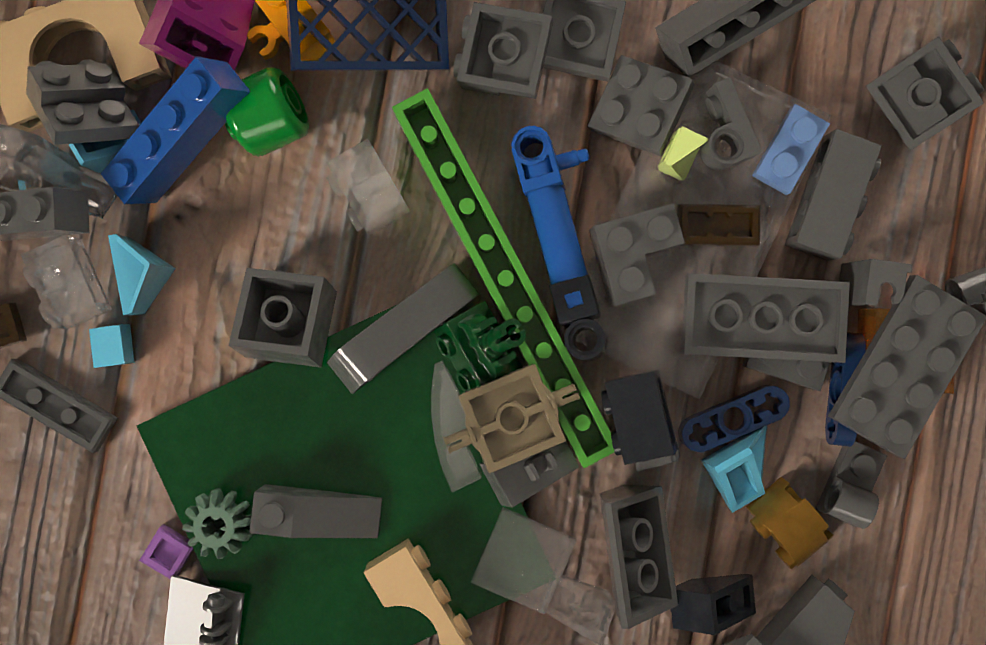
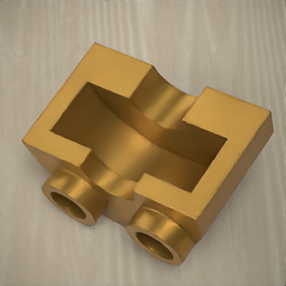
(790, 522)

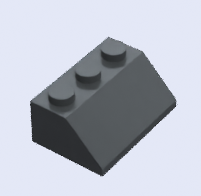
(638, 552)

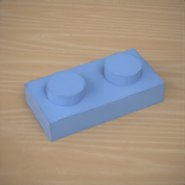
(790, 149)

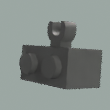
(531, 475)

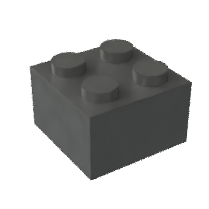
(283, 317)

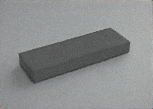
(55, 405)

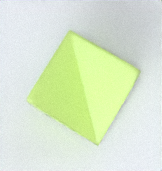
(681, 153)

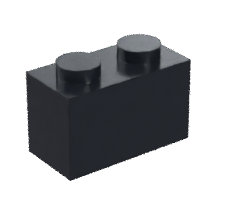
(639, 417)

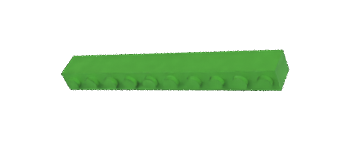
(502, 271)

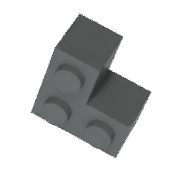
(623, 248)

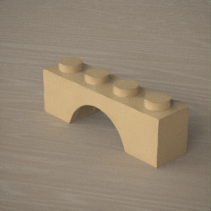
(403, 580)

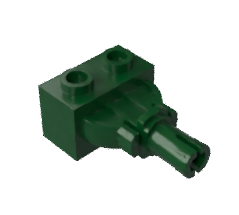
(480, 346)

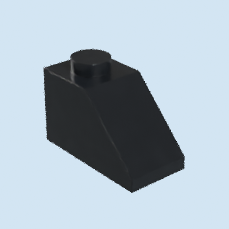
(713, 603)

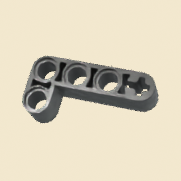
(402, 328)

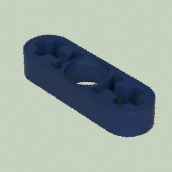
(840, 374)
(755, 397)

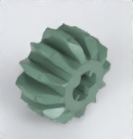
(225, 537)

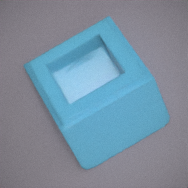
(111, 345)

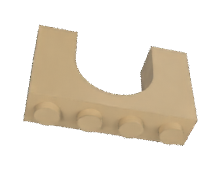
(32, 37)

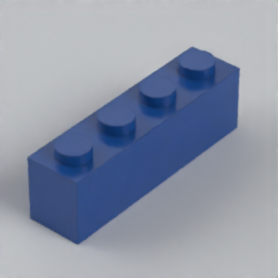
(175, 131)

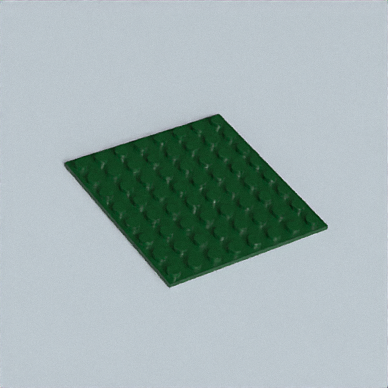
(311, 433)

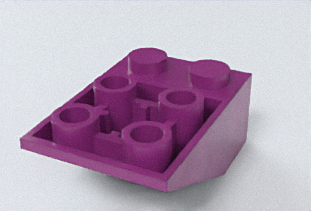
(200, 29)

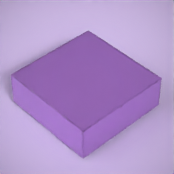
(167, 552)

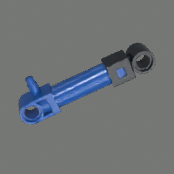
(557, 236)

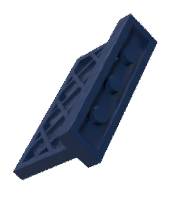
(440, 38)

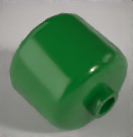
(269, 114)

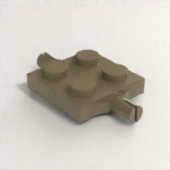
(511, 418)

